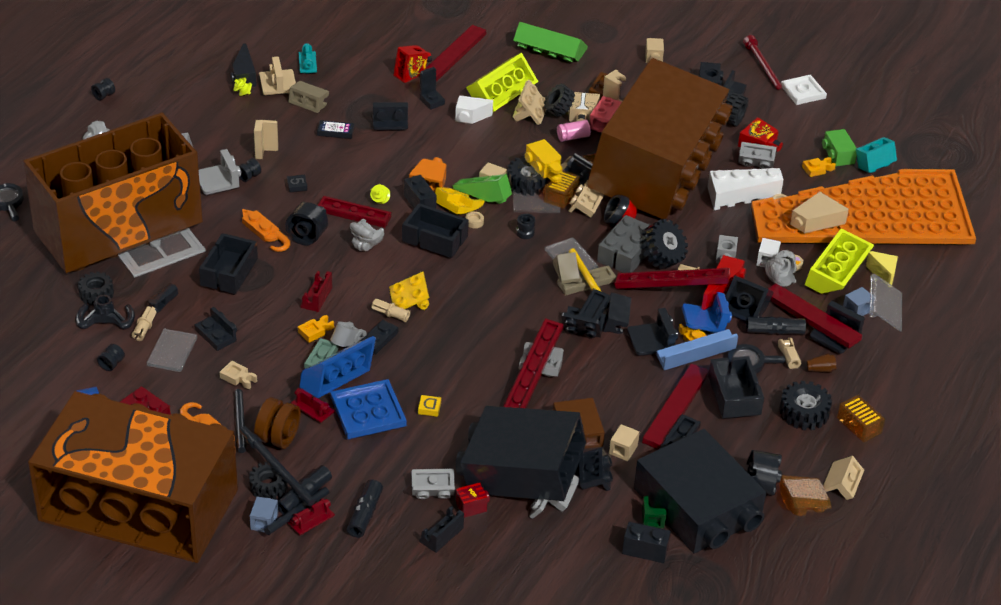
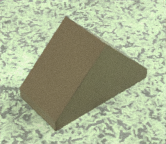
(566, 267)

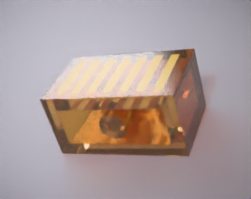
(562, 192)
(861, 418)

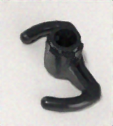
(104, 313)

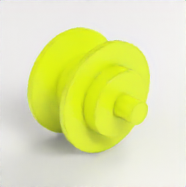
(242, 86)
(380, 194)

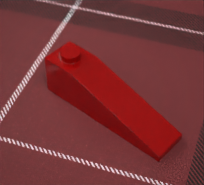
(736, 268)

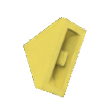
(882, 265)

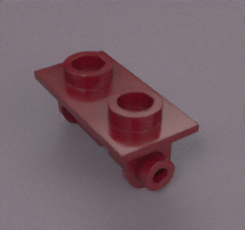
(312, 406)
(311, 517)

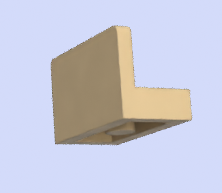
(265, 137)
(844, 476)

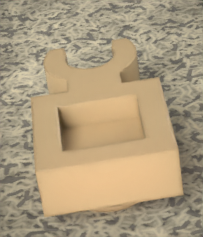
(237, 373)

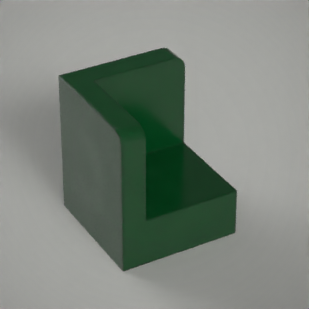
(653, 516)

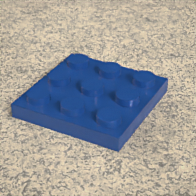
(368, 409)

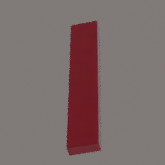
(457, 50)
(672, 278)
(814, 316)
(534, 364)
(675, 405)

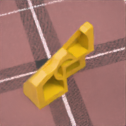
(456, 201)

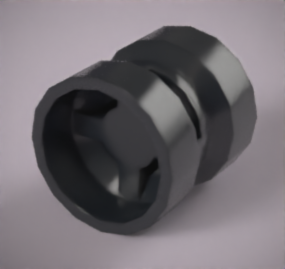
(104, 88)
(250, 169)
(525, 226)
(112, 355)

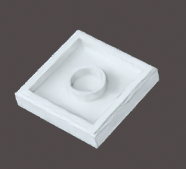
(803, 89)

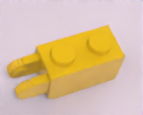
(544, 160)

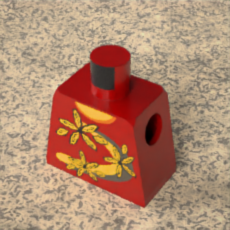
(410, 62)
(760, 133)

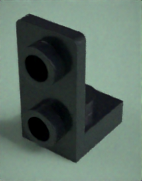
(428, 92)

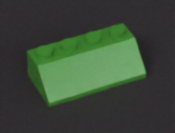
(549, 41)

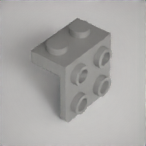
(220, 177)

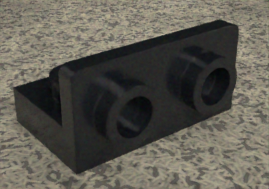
(390, 115)
(217, 330)
(595, 469)

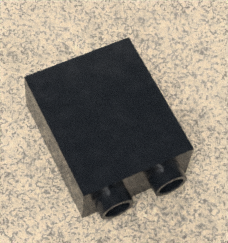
(523, 452)
(702, 491)

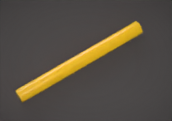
(584, 271)

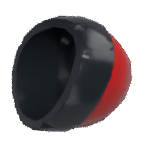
(617, 208)

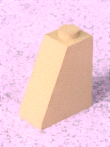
(818, 213)

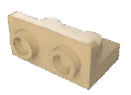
(585, 200)

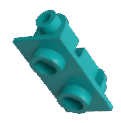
(307, 59)

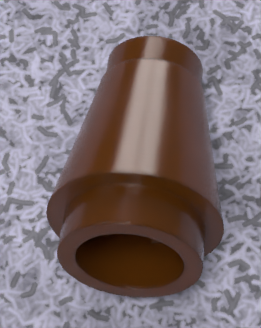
(823, 363)

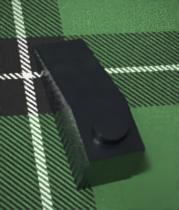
(244, 67)

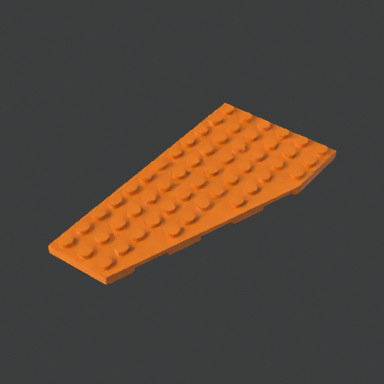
(891, 209)

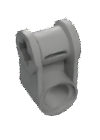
(347, 334)

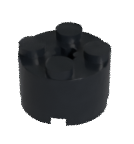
(307, 223)
(764, 469)

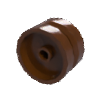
(277, 422)

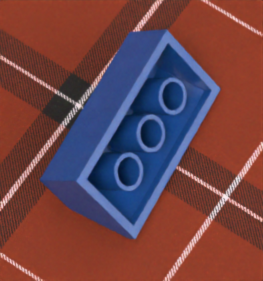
(338, 368)

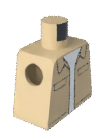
(582, 106)

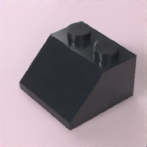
(747, 298)

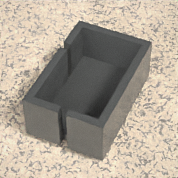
(626, 243)

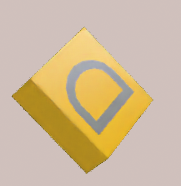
(429, 405)

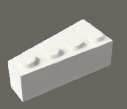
(737, 185)

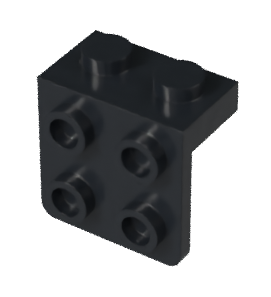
(845, 316)
(578, 324)
(654, 336)

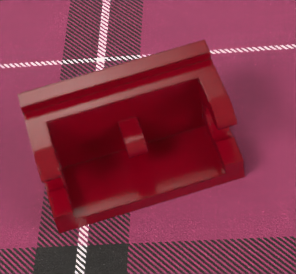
(318, 292)

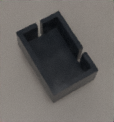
(435, 230)
(228, 263)
(739, 390)

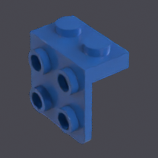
(711, 319)

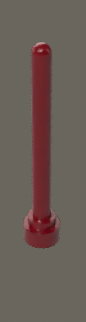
(751, 43)

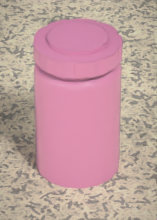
(573, 130)

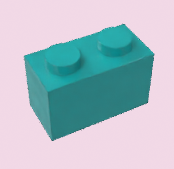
(876, 154)

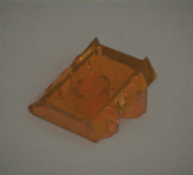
(803, 494)

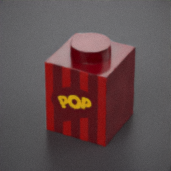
(472, 499)

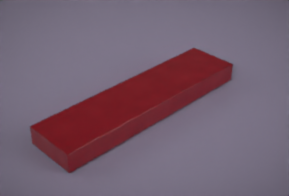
(355, 211)

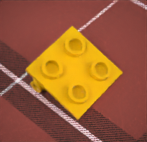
(410, 292)

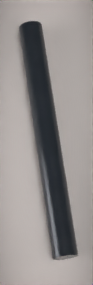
(241, 441)
(287, 517)

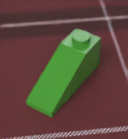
(486, 188)

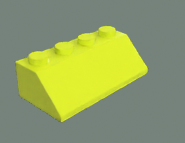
(503, 82)
(838, 262)

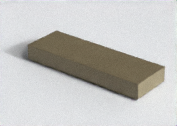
(601, 275)

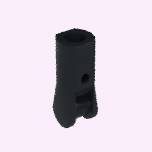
(163, 297)

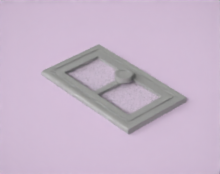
(161, 252)

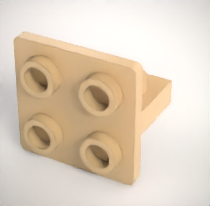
(276, 80)
(530, 104)

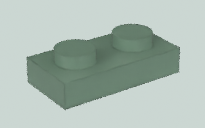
(321, 351)

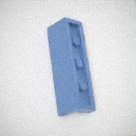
(697, 349)

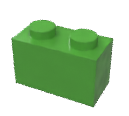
(839, 147)

